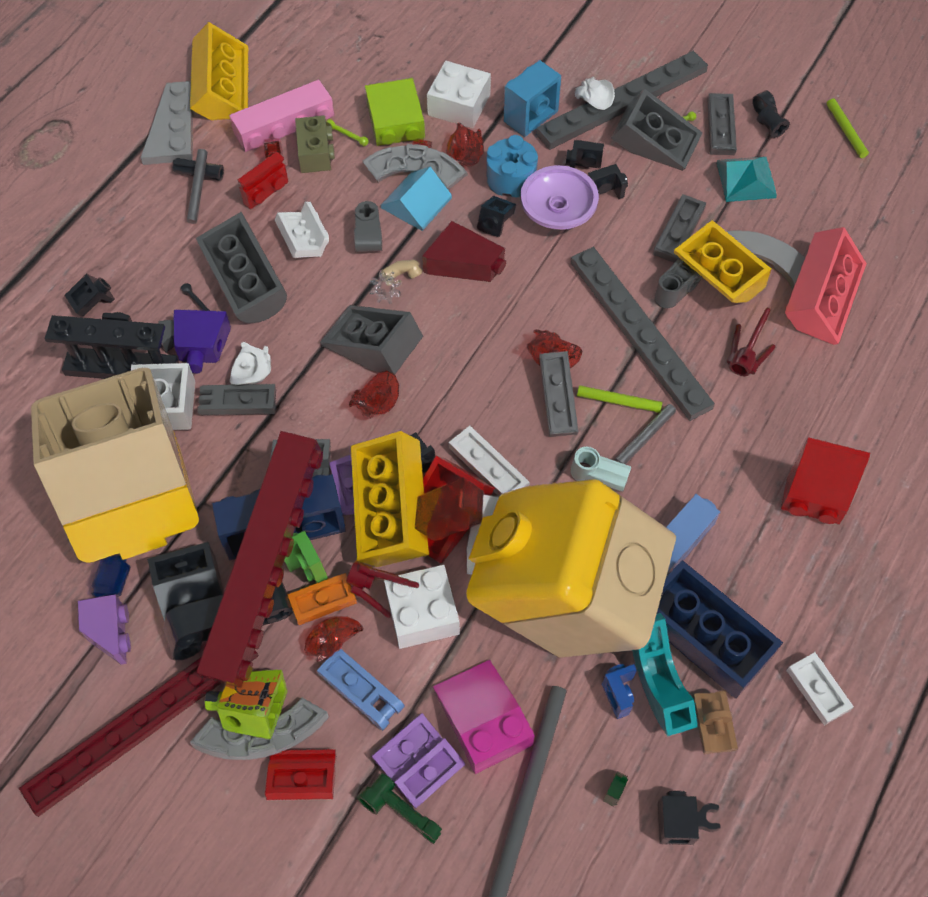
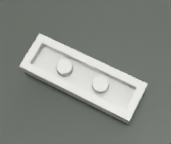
(486, 462)

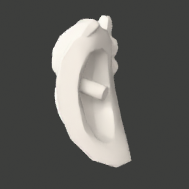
(597, 93)
(250, 365)

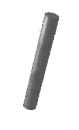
(197, 185)
(646, 434)

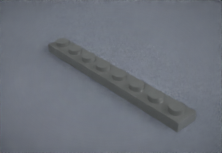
(588, 117)
(642, 334)

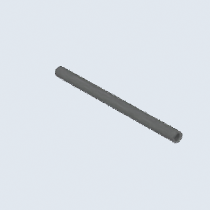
(528, 793)

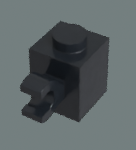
(680, 820)

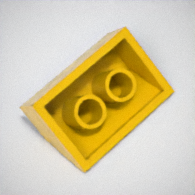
(724, 263)

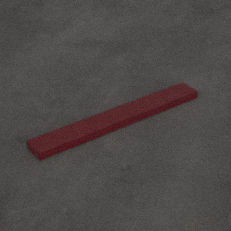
(116, 738)

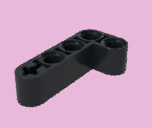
(192, 622)

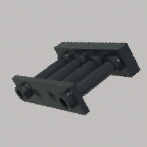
(106, 333)

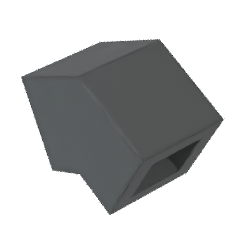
(168, 337)

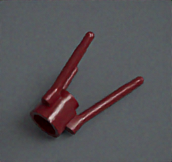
(744, 361)
(363, 576)

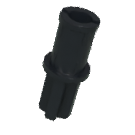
(187, 167)

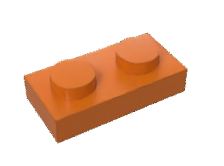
(321, 599)

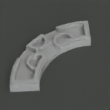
(414, 158)
(781, 255)
(290, 730)

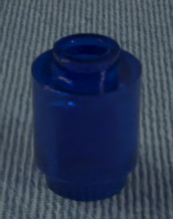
(110, 576)

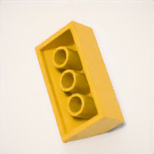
(218, 74)

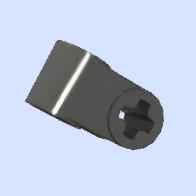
(367, 228)
(676, 284)

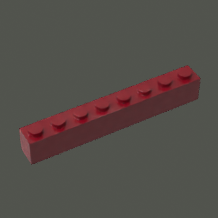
(260, 560)

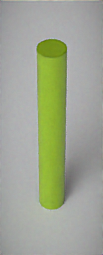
(847, 128)
(620, 399)

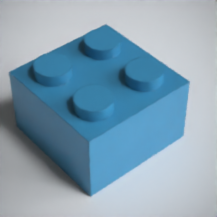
(532, 98)

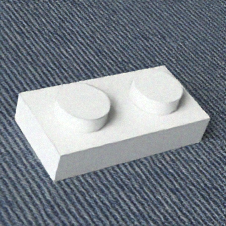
(819, 688)

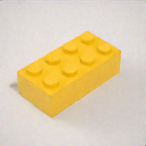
(385, 496)

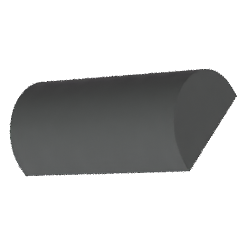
(243, 270)

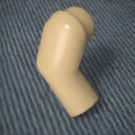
(403, 266)

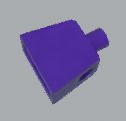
(200, 336)

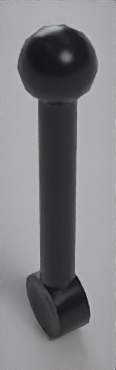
(187, 290)

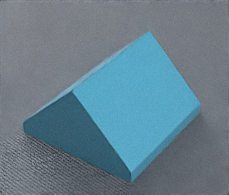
(418, 198)

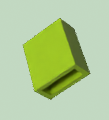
(395, 111)

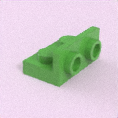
(305, 556)

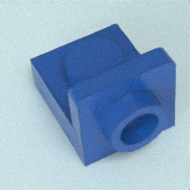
(618, 694)

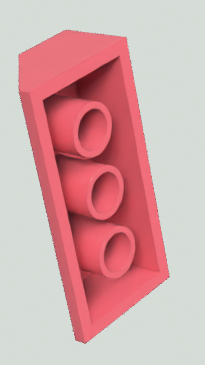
(826, 286)

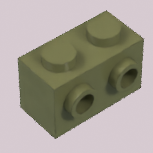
(313, 144)

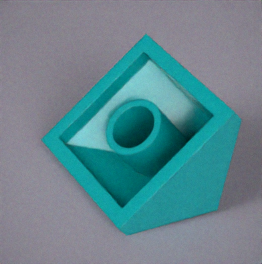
(746, 179)

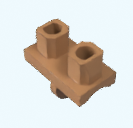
(715, 722)

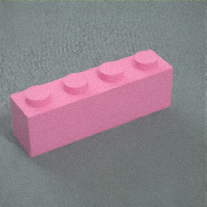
(277, 115)

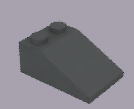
(656, 132)
(374, 337)

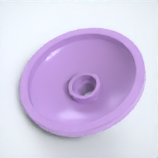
(559, 197)

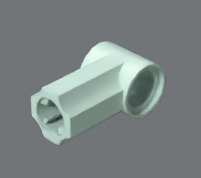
(602, 469)

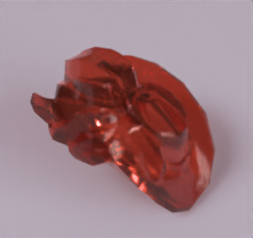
(465, 146)
(551, 342)
(377, 396)
(330, 636)

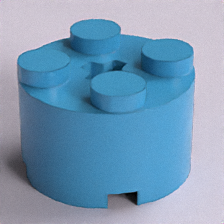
(509, 165)

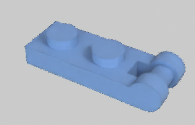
(360, 688)

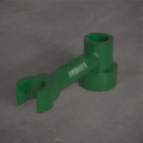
(381, 793)

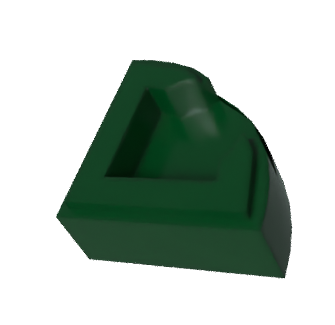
(616, 789)

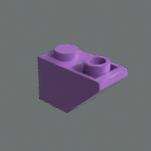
(103, 625)

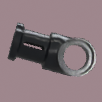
(767, 114)

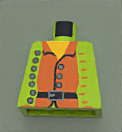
(253, 707)

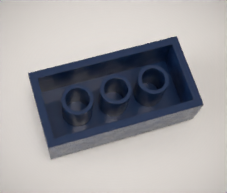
(320, 519)
(714, 630)

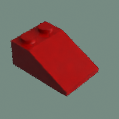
(439, 474)
(824, 481)

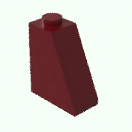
(464, 255)

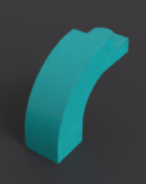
(662, 686)

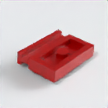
(263, 180)
(301, 775)

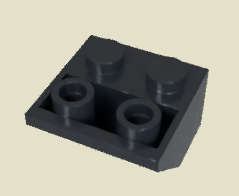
(185, 576)

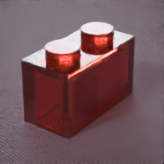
(449, 509)

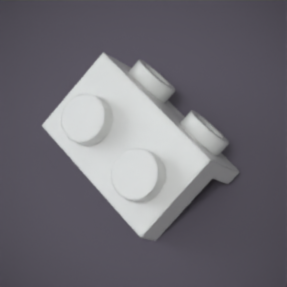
(303, 232)

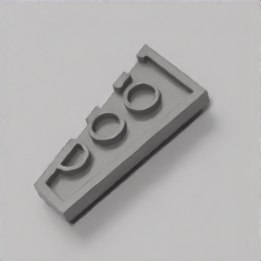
(172, 127)

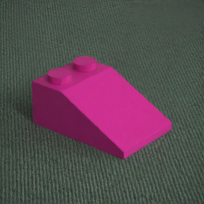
(484, 716)

